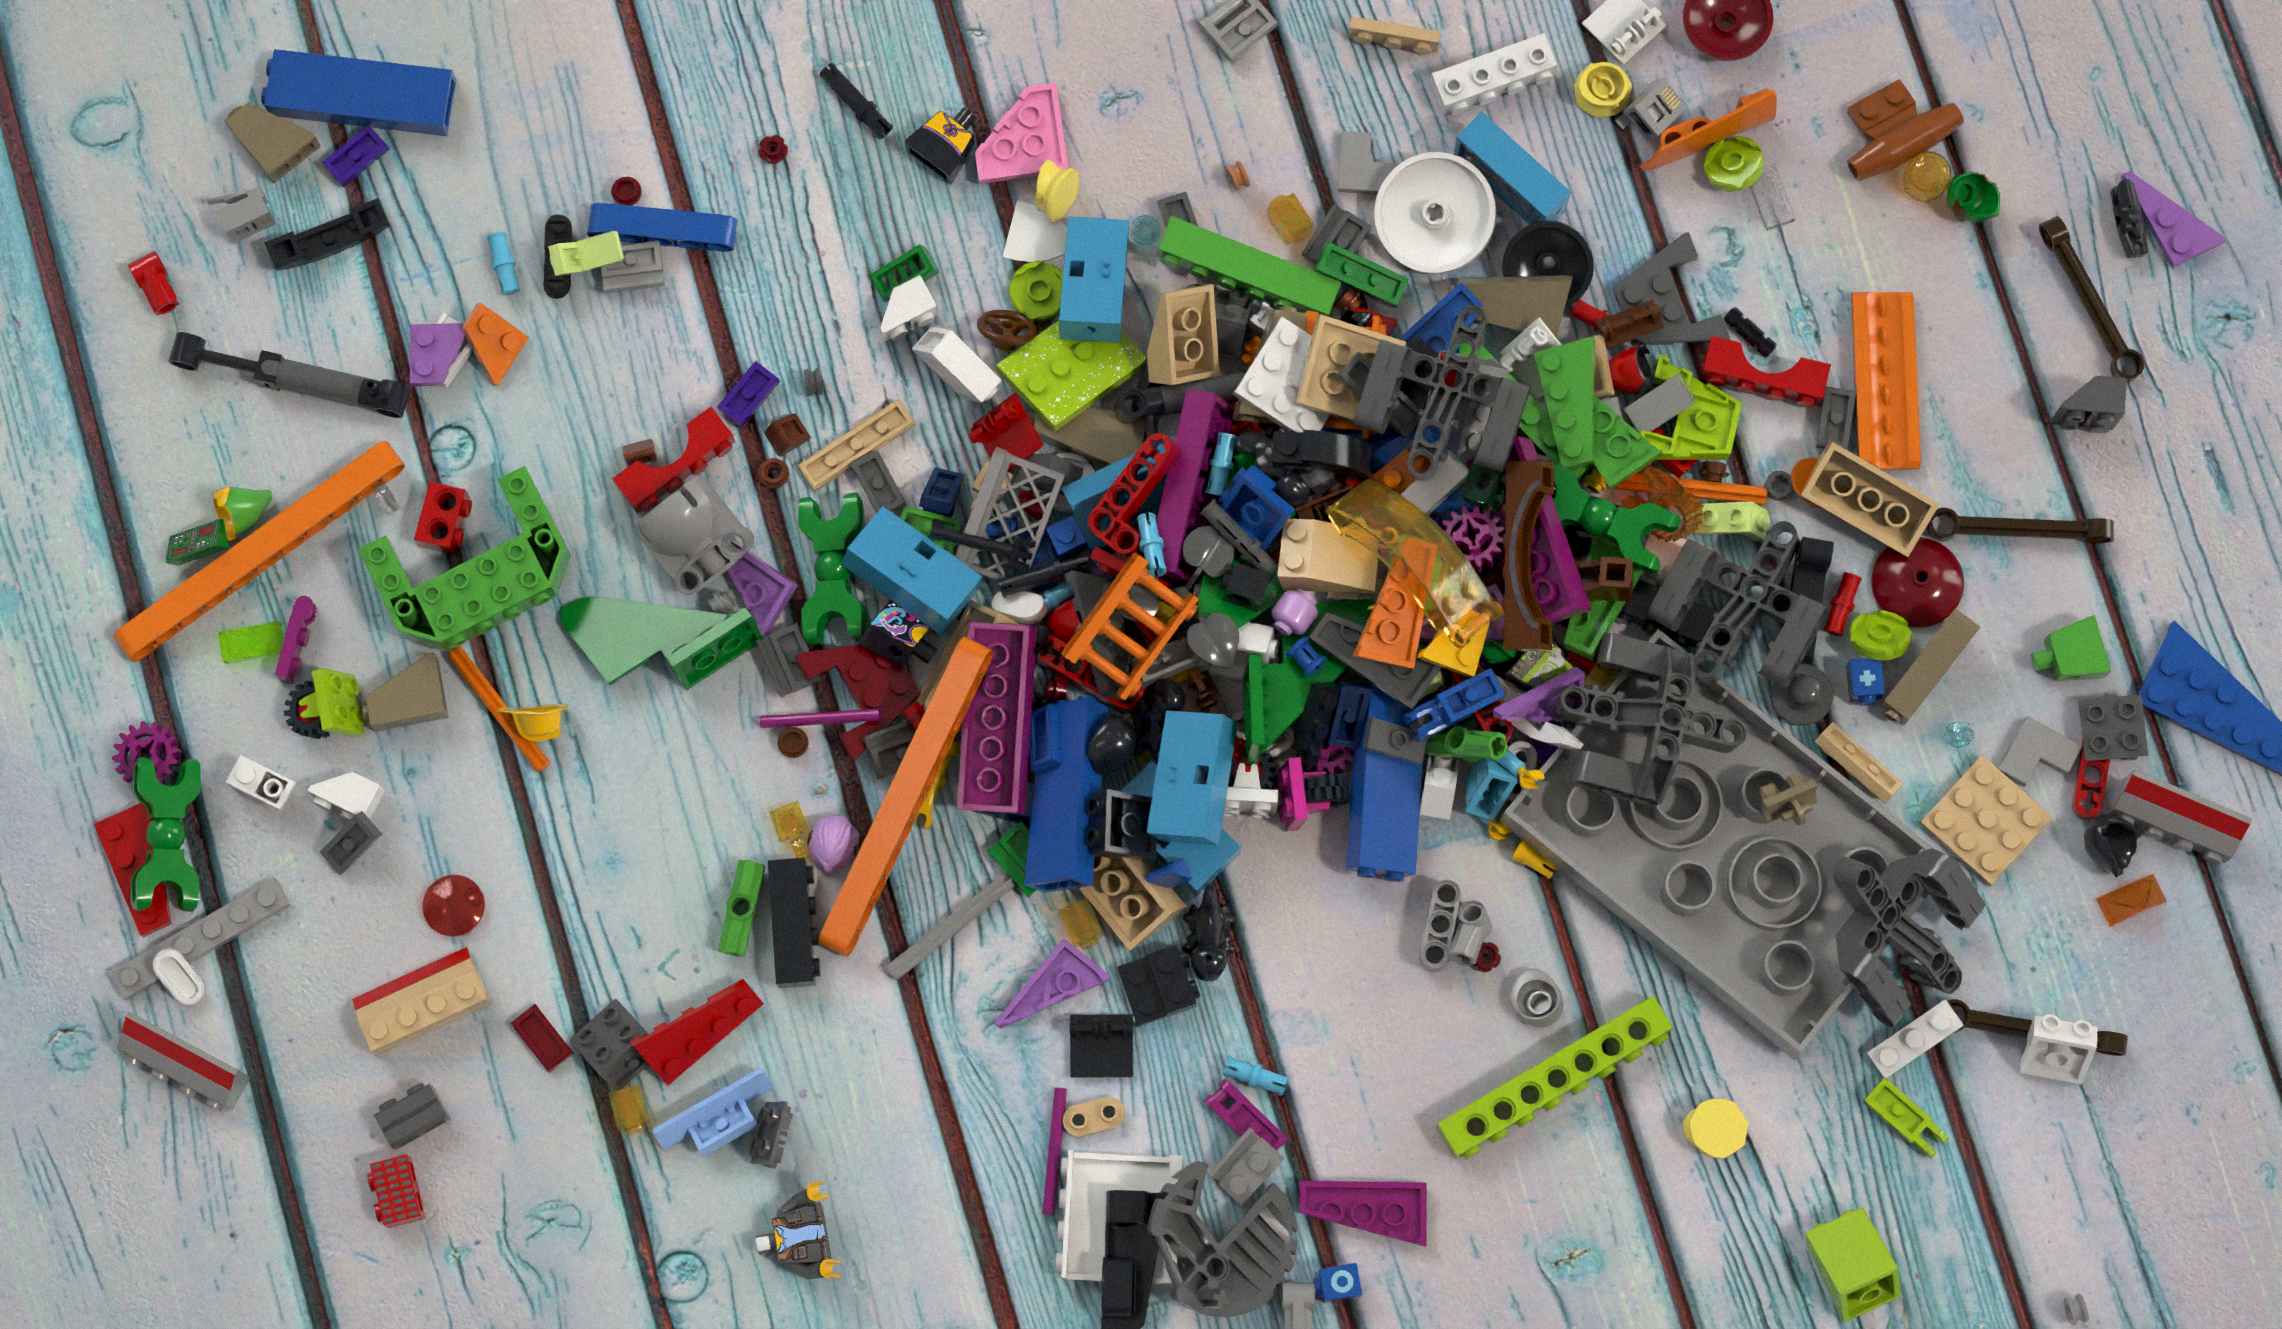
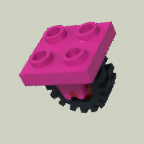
(1307, 793)

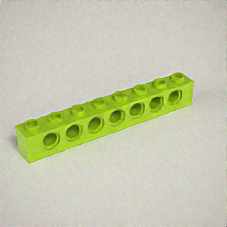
(1646, 1014)

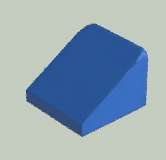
(1170, 874)

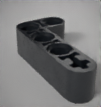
(1809, 575)

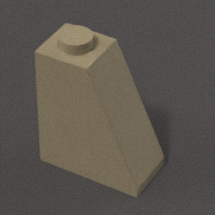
(271, 140)
(408, 697)

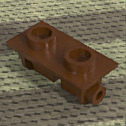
(1630, 324)

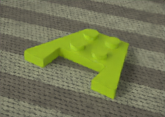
(1704, 428)

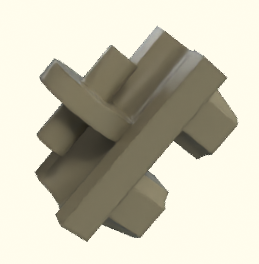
(1789, 803)

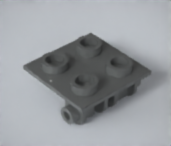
(2113, 728)
(771, 1120)

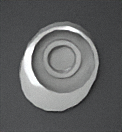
(1536, 998)

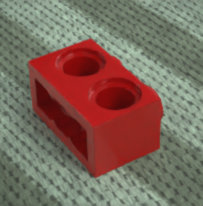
(434, 517)

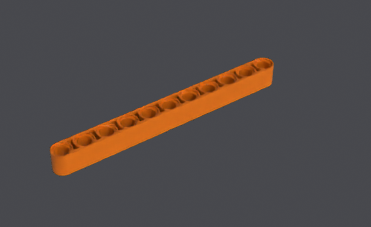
(258, 551)
(905, 796)

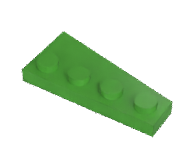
(1568, 388)
(1618, 446)
(1587, 629)

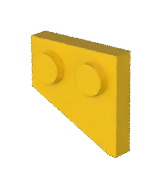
(1459, 660)

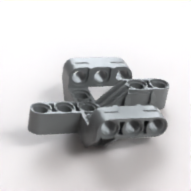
(1398, 363)
(1701, 566)
(1649, 781)
(1881, 917)

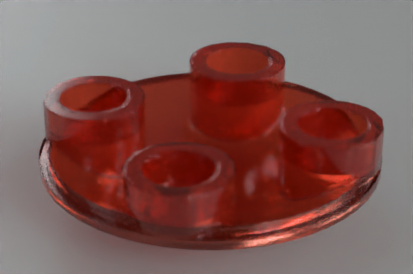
(453, 905)

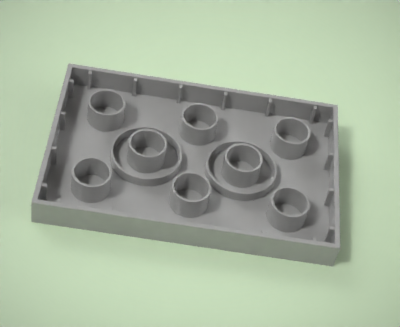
(1704, 874)

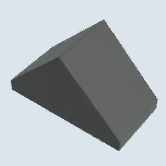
(1049, 460)

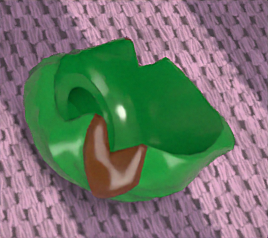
(1973, 197)

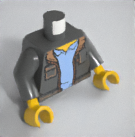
(801, 1236)

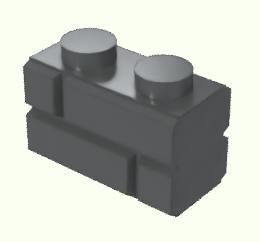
(411, 1116)

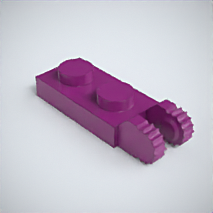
(296, 637)

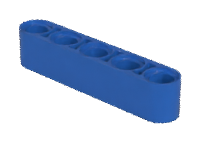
(667, 226)

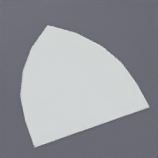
(1033, 236)

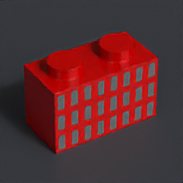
(396, 1191)

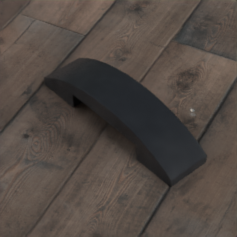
(329, 238)

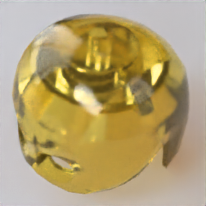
(1922, 187)

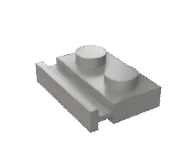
(638, 270)
(1246, 1166)

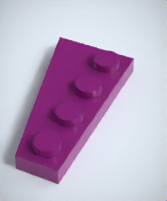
(1380, 1208)

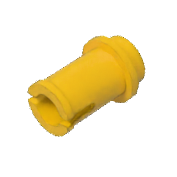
(1594, 481)

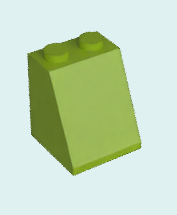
(1853, 1264)

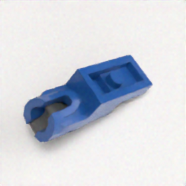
(1454, 705)

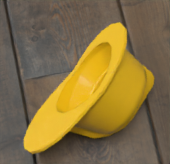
(537, 722)

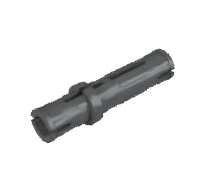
(1249, 549)

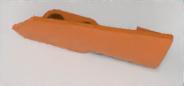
(1749, 113)

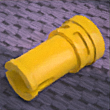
(1528, 856)

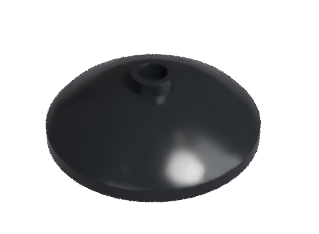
(1556, 240)

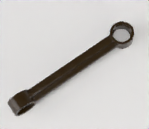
(2057, 239)
(2090, 530)
(2107, 1042)

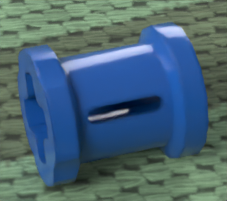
(996, 530)
(1306, 657)

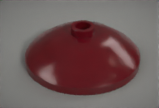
(1749, 30)
(1918, 602)

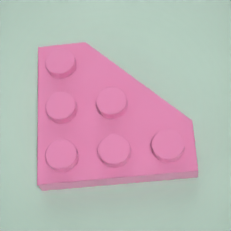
(1024, 138)

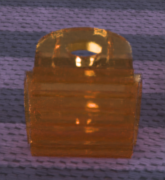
(1666, 493)

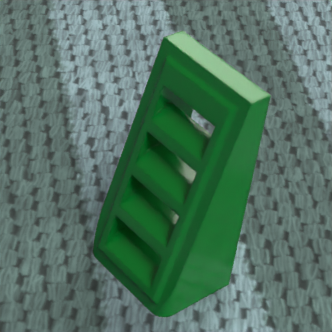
(899, 263)

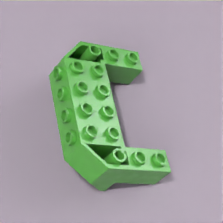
(483, 589)

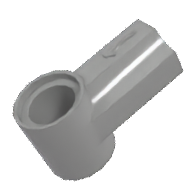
(1470, 933)
(1298, 1304)

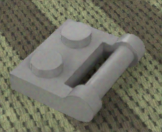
(1240, 32)

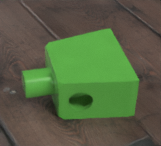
(2074, 652)

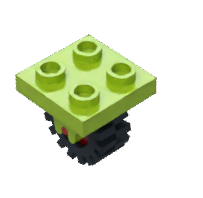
(326, 706)

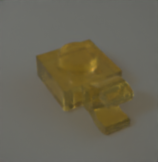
(790, 825)

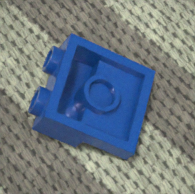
(1256, 505)

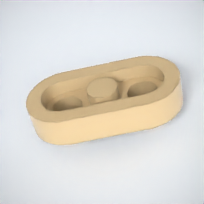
(1094, 1119)

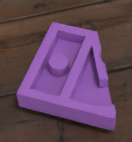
(433, 351)

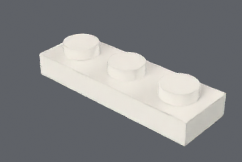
(1915, 1038)

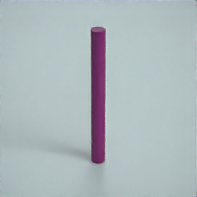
(819, 718)
(1054, 1151)

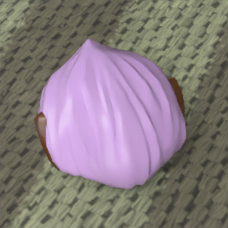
(833, 843)

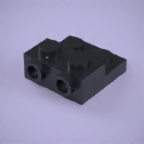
(1120, 826)
(1158, 985)

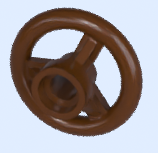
(1005, 332)

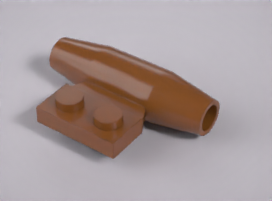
(1896, 129)

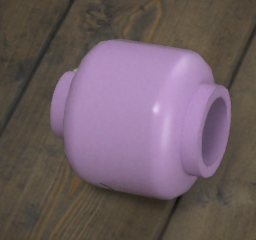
(1294, 612)

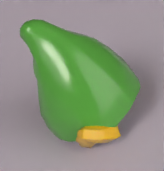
(240, 508)

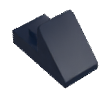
(941, 492)
(1349, 715)

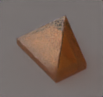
(2131, 900)

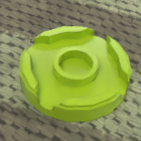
(1734, 164)
(1037, 290)
(1880, 635)

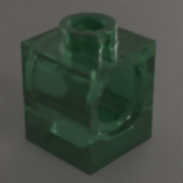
(1486, 498)

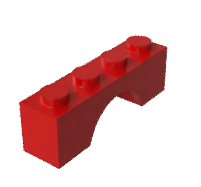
(1728, 365)
(646, 484)

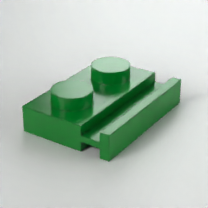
(1011, 855)

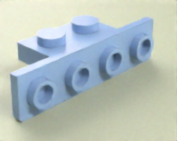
(718, 1117)

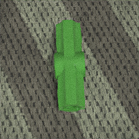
(1467, 744)
(745, 888)

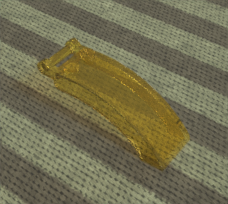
(1418, 555)

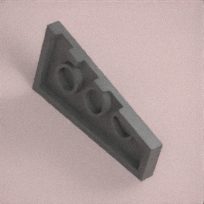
(1088, 591)

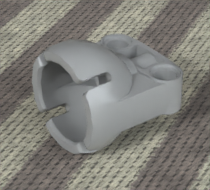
(694, 535)

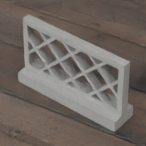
(986, 501)

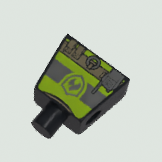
(1536, 667)

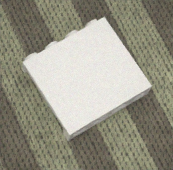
(1085, 1207)

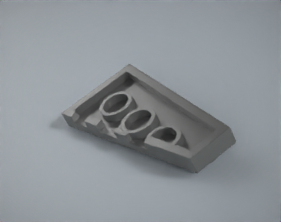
(1404, 685)

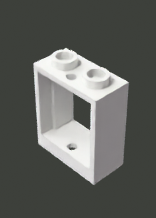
(957, 364)
(1253, 640)

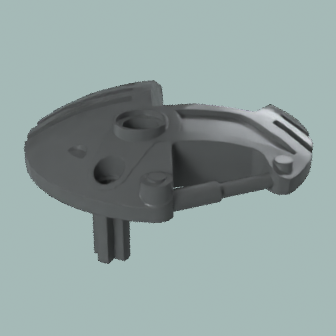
(1245, 1261)

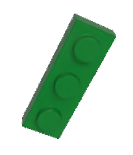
(1361, 274)

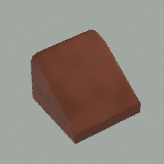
(786, 434)
(640, 451)

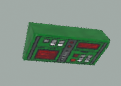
(197, 543)

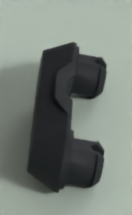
(557, 230)

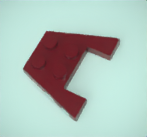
(871, 682)

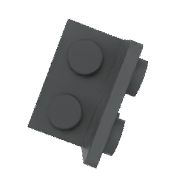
(608, 1046)

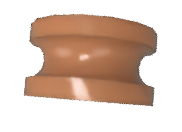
(1237, 175)

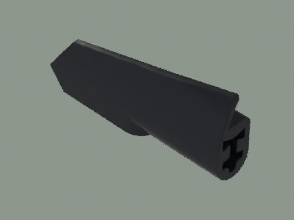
(1127, 1259)

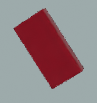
(542, 1038)

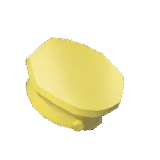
(1602, 90)
(1056, 190)
(1716, 1128)

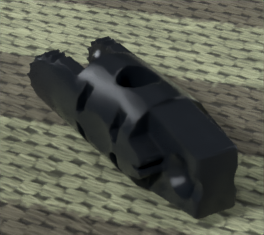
(2129, 219)

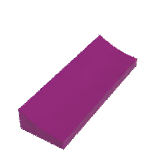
(1187, 478)
(1552, 563)
(999, 722)

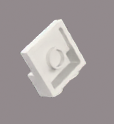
(2059, 1049)

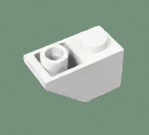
(908, 307)
(260, 783)
(1439, 787)
(349, 794)

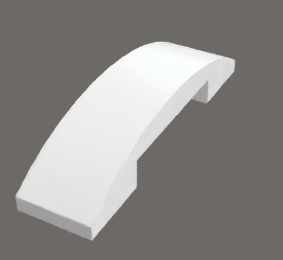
(1546, 733)

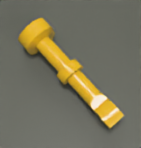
(926, 809)

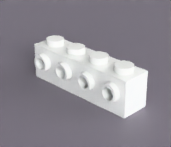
(1494, 74)

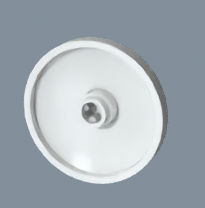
(1435, 213)

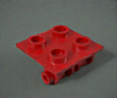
(1007, 428)

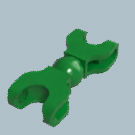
(1602, 518)
(833, 592)
(165, 834)

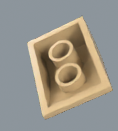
(1184, 337)
(1323, 561)

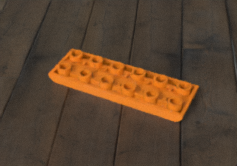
(1886, 379)

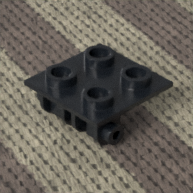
(1101, 1046)

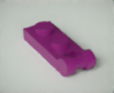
(1243, 1115)

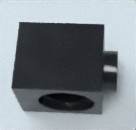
(1245, 586)

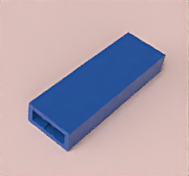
(359, 92)
(1383, 803)
(1059, 815)

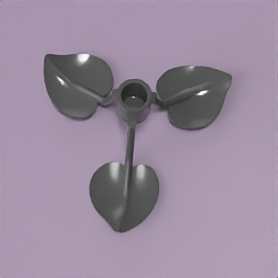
(1217, 636)

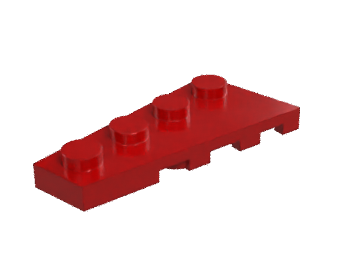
(126, 847)
(686, 1039)

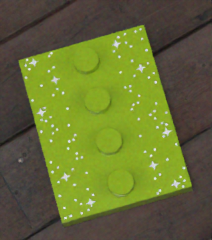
(1068, 375)

